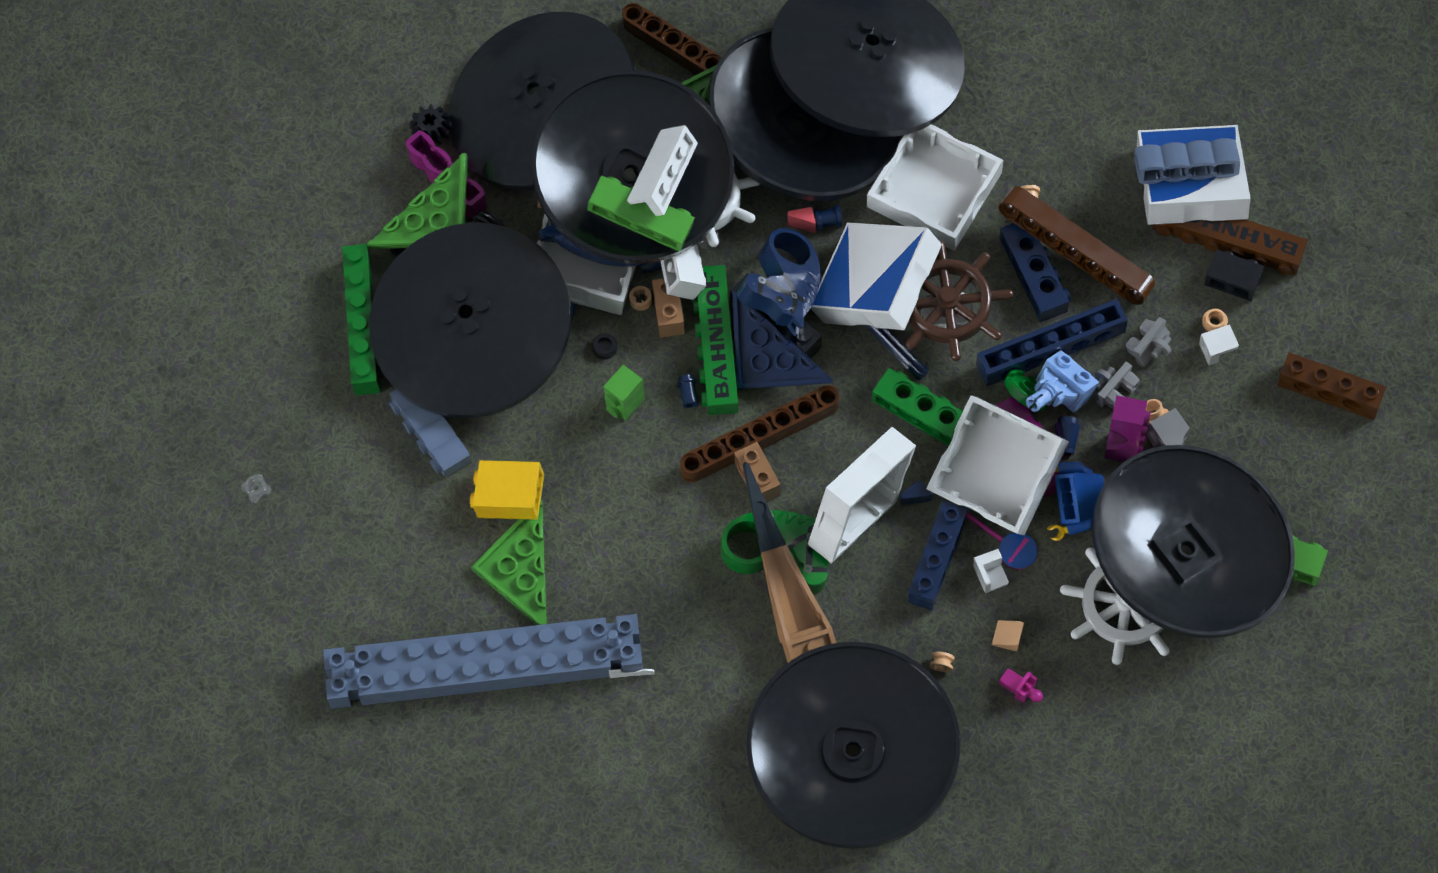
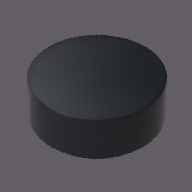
(604, 346)

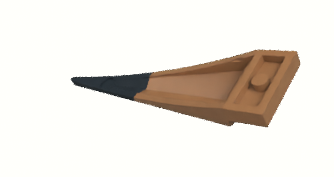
(796, 612)

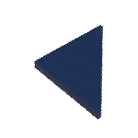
(767, 356)

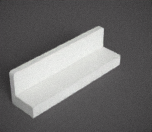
(663, 169)

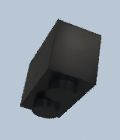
(1234, 275)

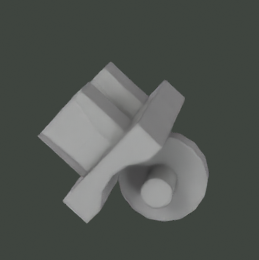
(1152, 344)
(1122, 378)

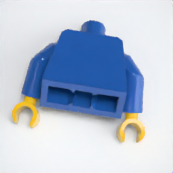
(1077, 496)

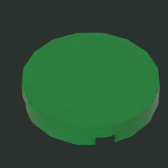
(1021, 387)

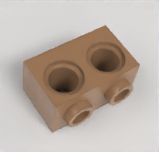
(667, 311)
(761, 469)

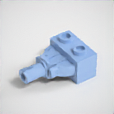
(1063, 383)

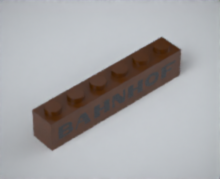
(1244, 239)

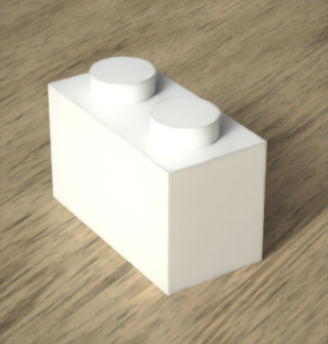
(684, 274)

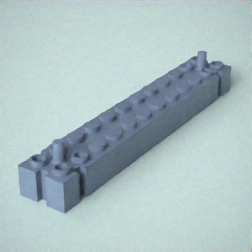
(482, 661)

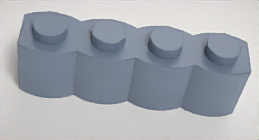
(1187, 161)
(434, 435)

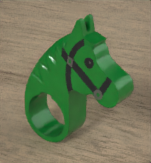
(796, 532)

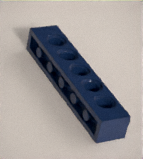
(1065, 335)

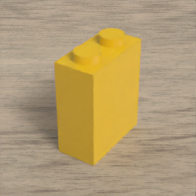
(507, 490)

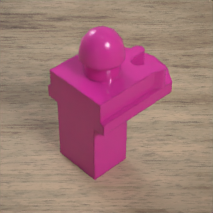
(1021, 686)

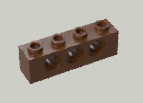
(1331, 386)

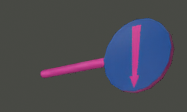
(1016, 549)

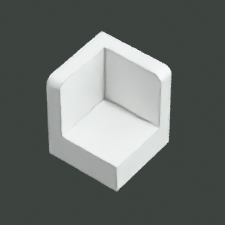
(1217, 343)
(990, 571)

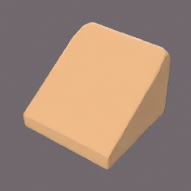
(1008, 634)

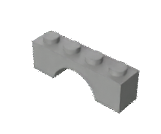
(1168, 429)

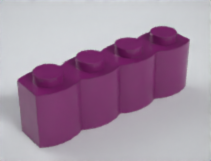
(434, 161)

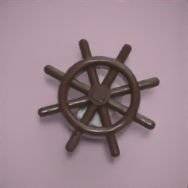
(948, 312)

